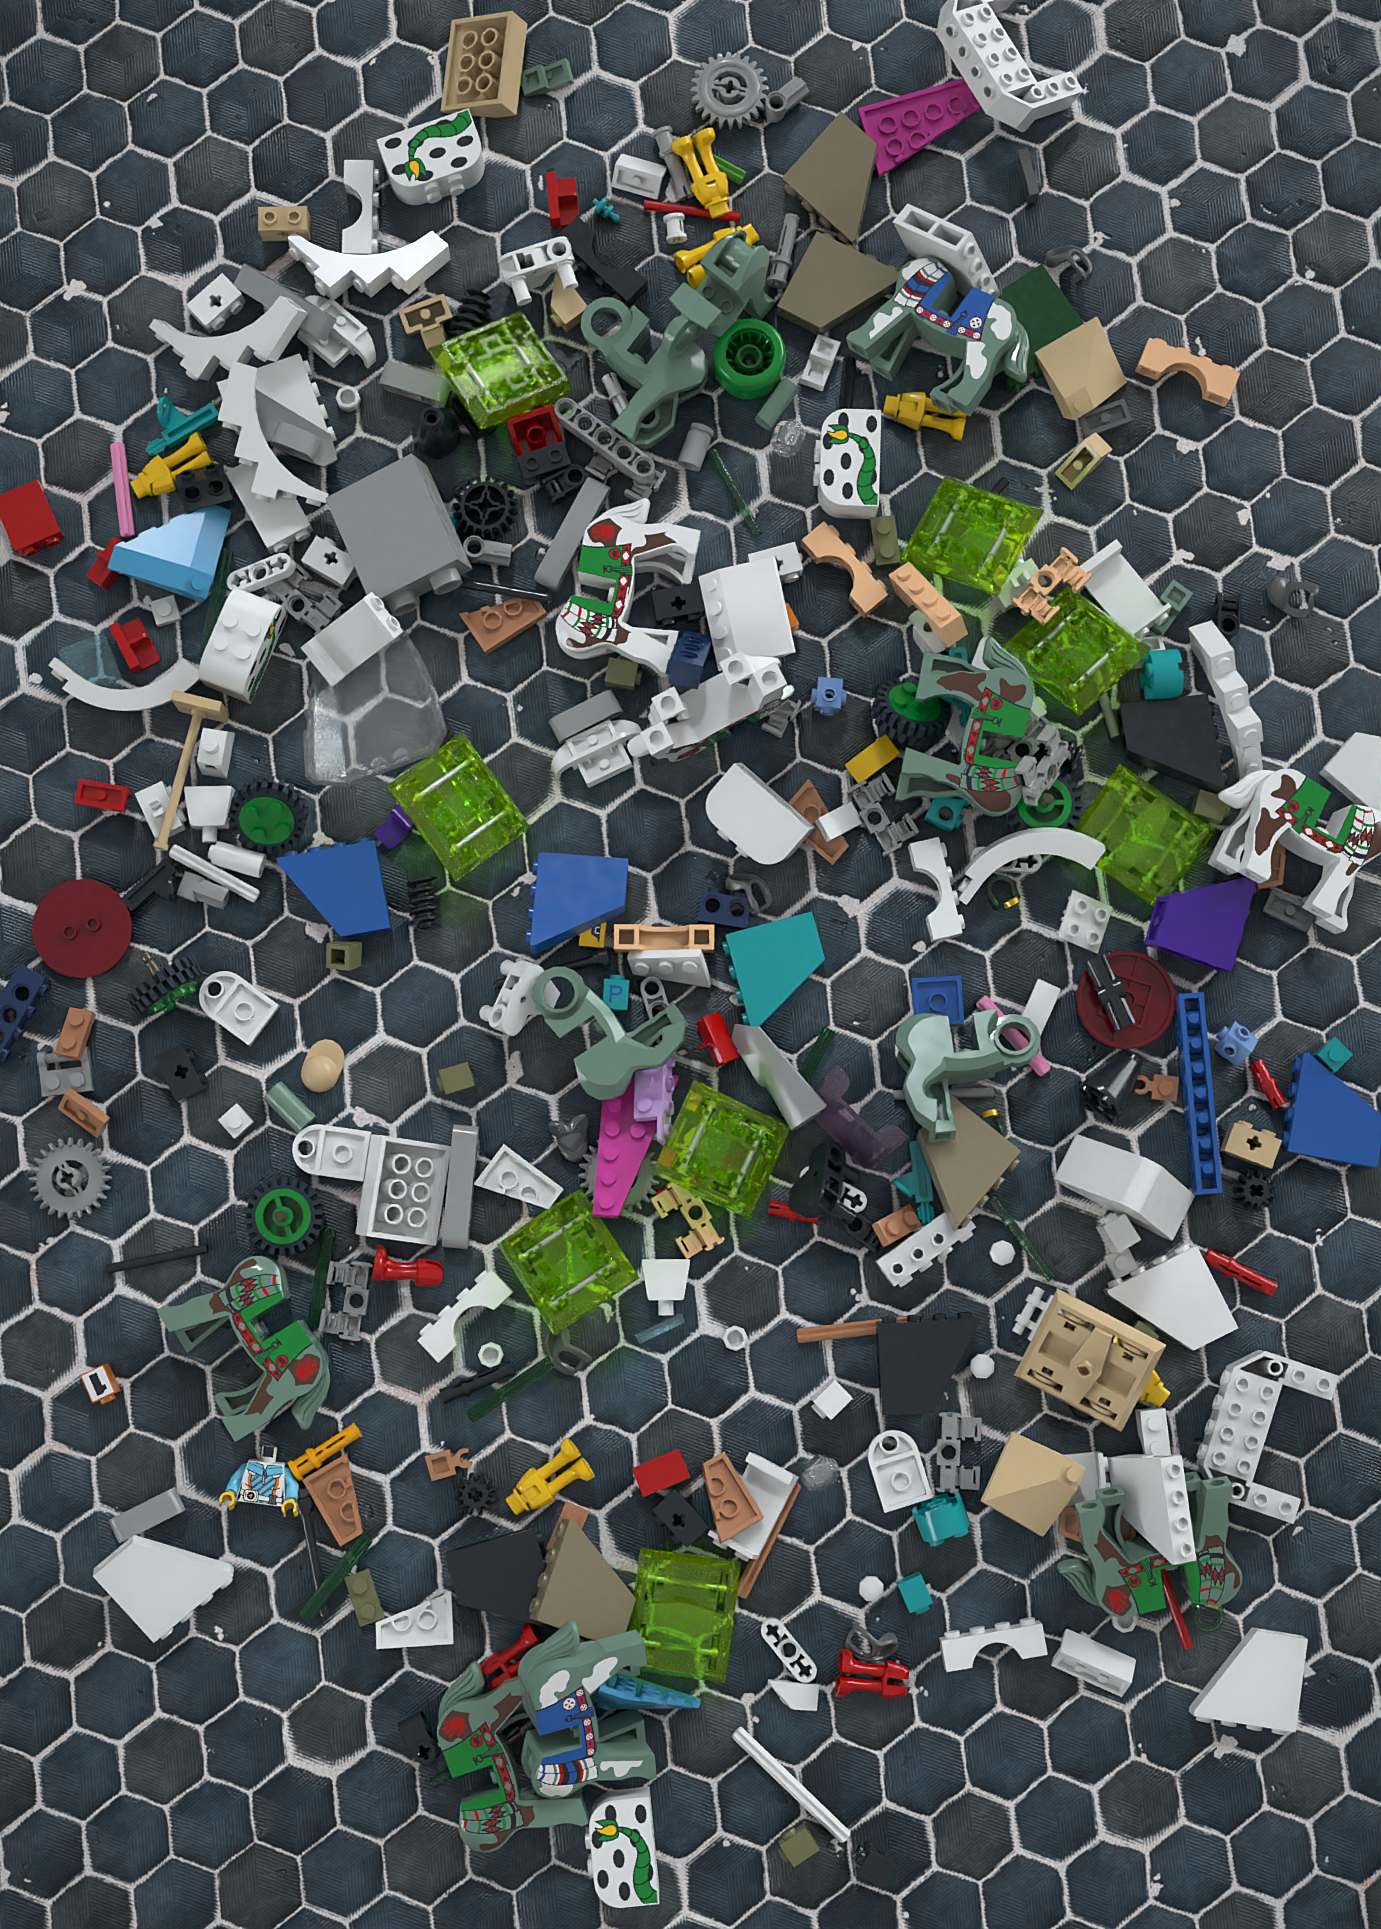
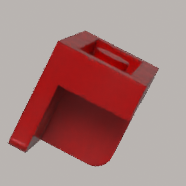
(562, 200)
(99, 573)
(135, 645)
(102, 795)
(717, 1039)
(661, 1472)

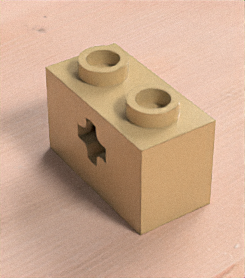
(281, 222)
(1236, 1146)

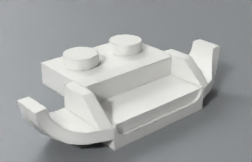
(345, 338)
(597, 751)

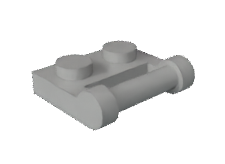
(60, 1081)

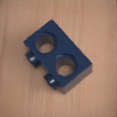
(723, 917)

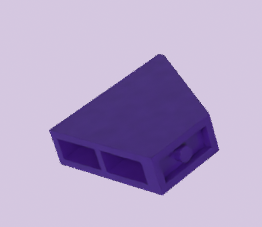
(1203, 922)

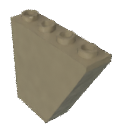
(835, 177)
(833, 285)
(967, 1165)
(581, 1587)

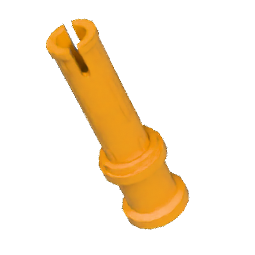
(314, 1457)

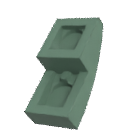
(546, 79)
(1177, 597)

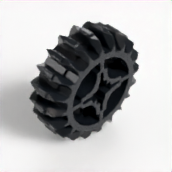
(494, 509)

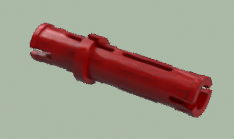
(1231, 1268)

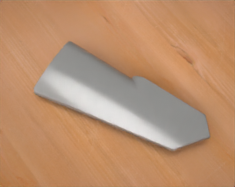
(293, 433)
(773, 1070)

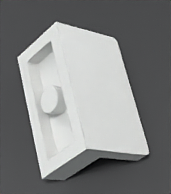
(638, 176)

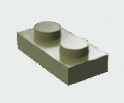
(885, 541)
(364, 1597)

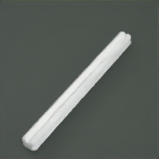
(788, 1782)

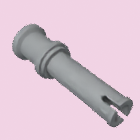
(664, 139)
(781, 261)

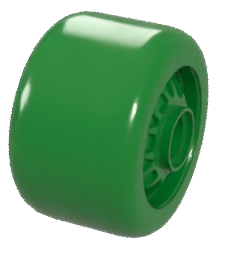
(749, 341)

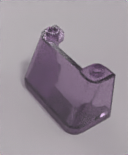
(849, 1129)

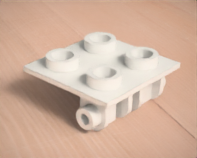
(1084, 922)

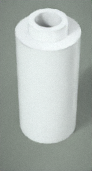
(237, 859)

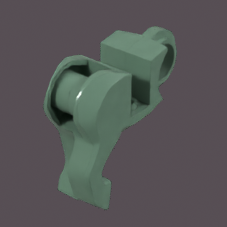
(732, 284)
(660, 382)
(928, 1057)
(610, 1064)

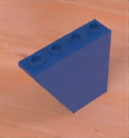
(343, 885)
(574, 896)
(1329, 1118)

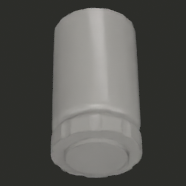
(695, 446)

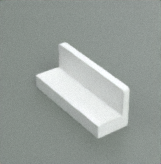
(1094, 1663)

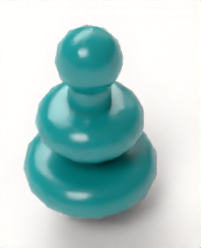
(607, 211)

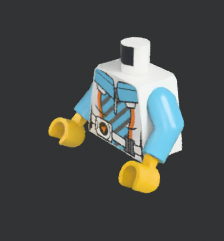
(263, 1483)

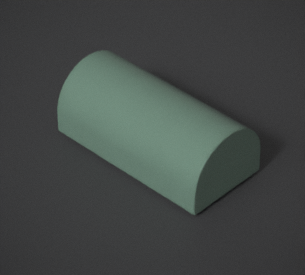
(776, 404)
(289, 1107)

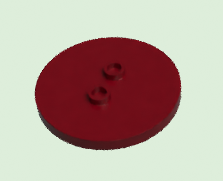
(82, 928)
(1148, 995)

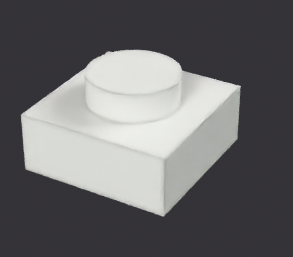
(165, 611)
(236, 1121)
(1121, 1263)

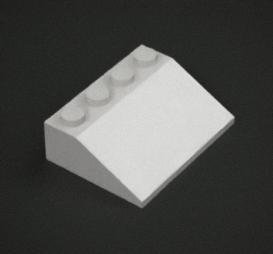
(747, 610)
(403, 1190)

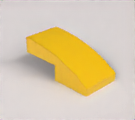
(872, 759)

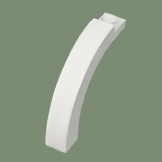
(151, 696)
(1024, 843)

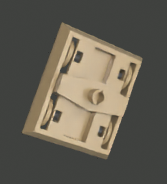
(1088, 1362)

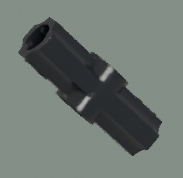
(1109, 992)

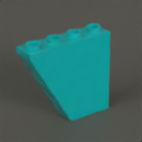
(772, 963)

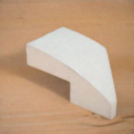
(796, 1694)

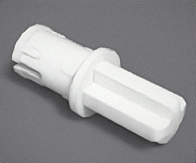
(616, 394)

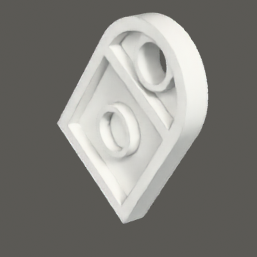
(238, 1006)
(335, 1151)
(898, 1472)

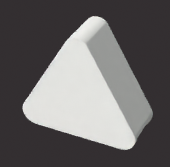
(1126, 1185)

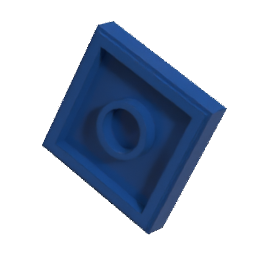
(939, 997)

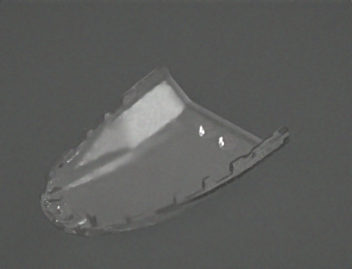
(372, 717)

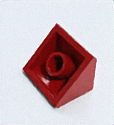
(534, 430)

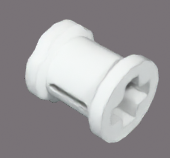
(675, 228)

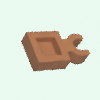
(1161, 1087)
(443, 1463)

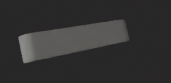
(267, 292)
(599, 430)
(571, 533)
(460, 1186)

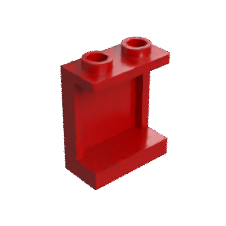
(29, 519)

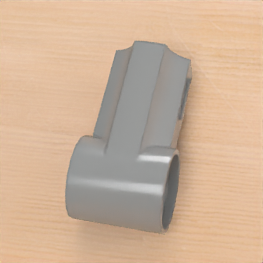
(785, 98)
(490, 552)
(198, 889)

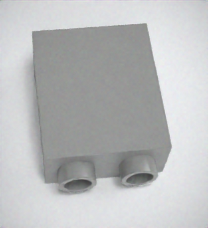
(399, 535)

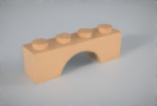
(1215, 380)
(825, 546)
(939, 613)
(640, 938)

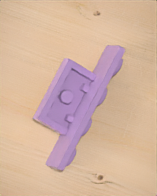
(654, 1098)

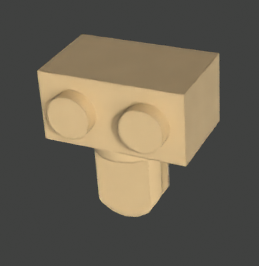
(427, 319)

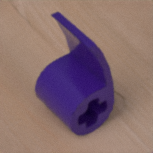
(395, 828)

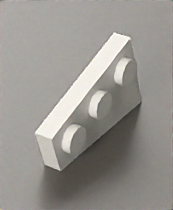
(672, 965)
(518, 1179)
(419, 1626)

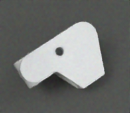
(541, 259)
(516, 1004)

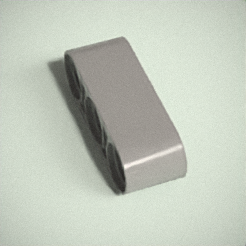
(414, 384)
(585, 715)
(655, 1000)
(146, 1515)

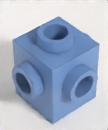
(828, 687)
(1235, 1043)

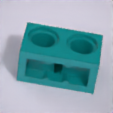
(951, 804)

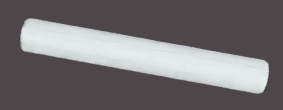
(214, 873)

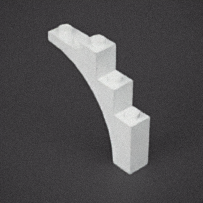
(370, 273)
(263, 338)
(239, 410)
(1231, 694)

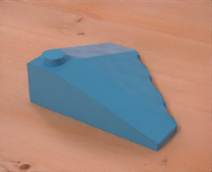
(176, 555)
(635, 1693)

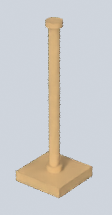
(199, 709)

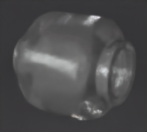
(787, 438)
(819, 1473)

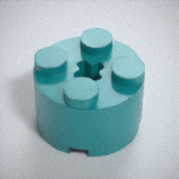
(1161, 674)
(941, 1518)

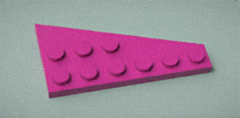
(915, 120)
(620, 1151)

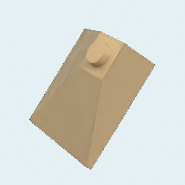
(1081, 369)
(1032, 1483)

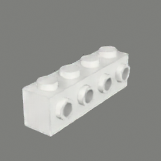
(921, 1248)

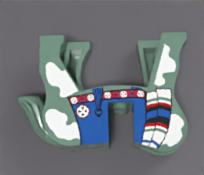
(979, 332)
(568, 1741)

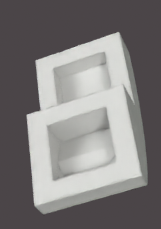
(820, 362)
(838, 821)
(1041, 1003)

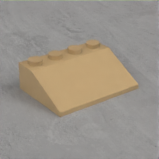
(484, 65)

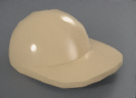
(322, 1066)

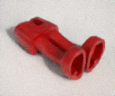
(423, 1272)
(530, 1637)
(849, 1665)

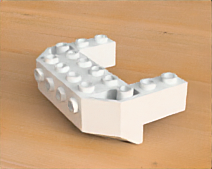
(995, 66)
(1242, 1421)

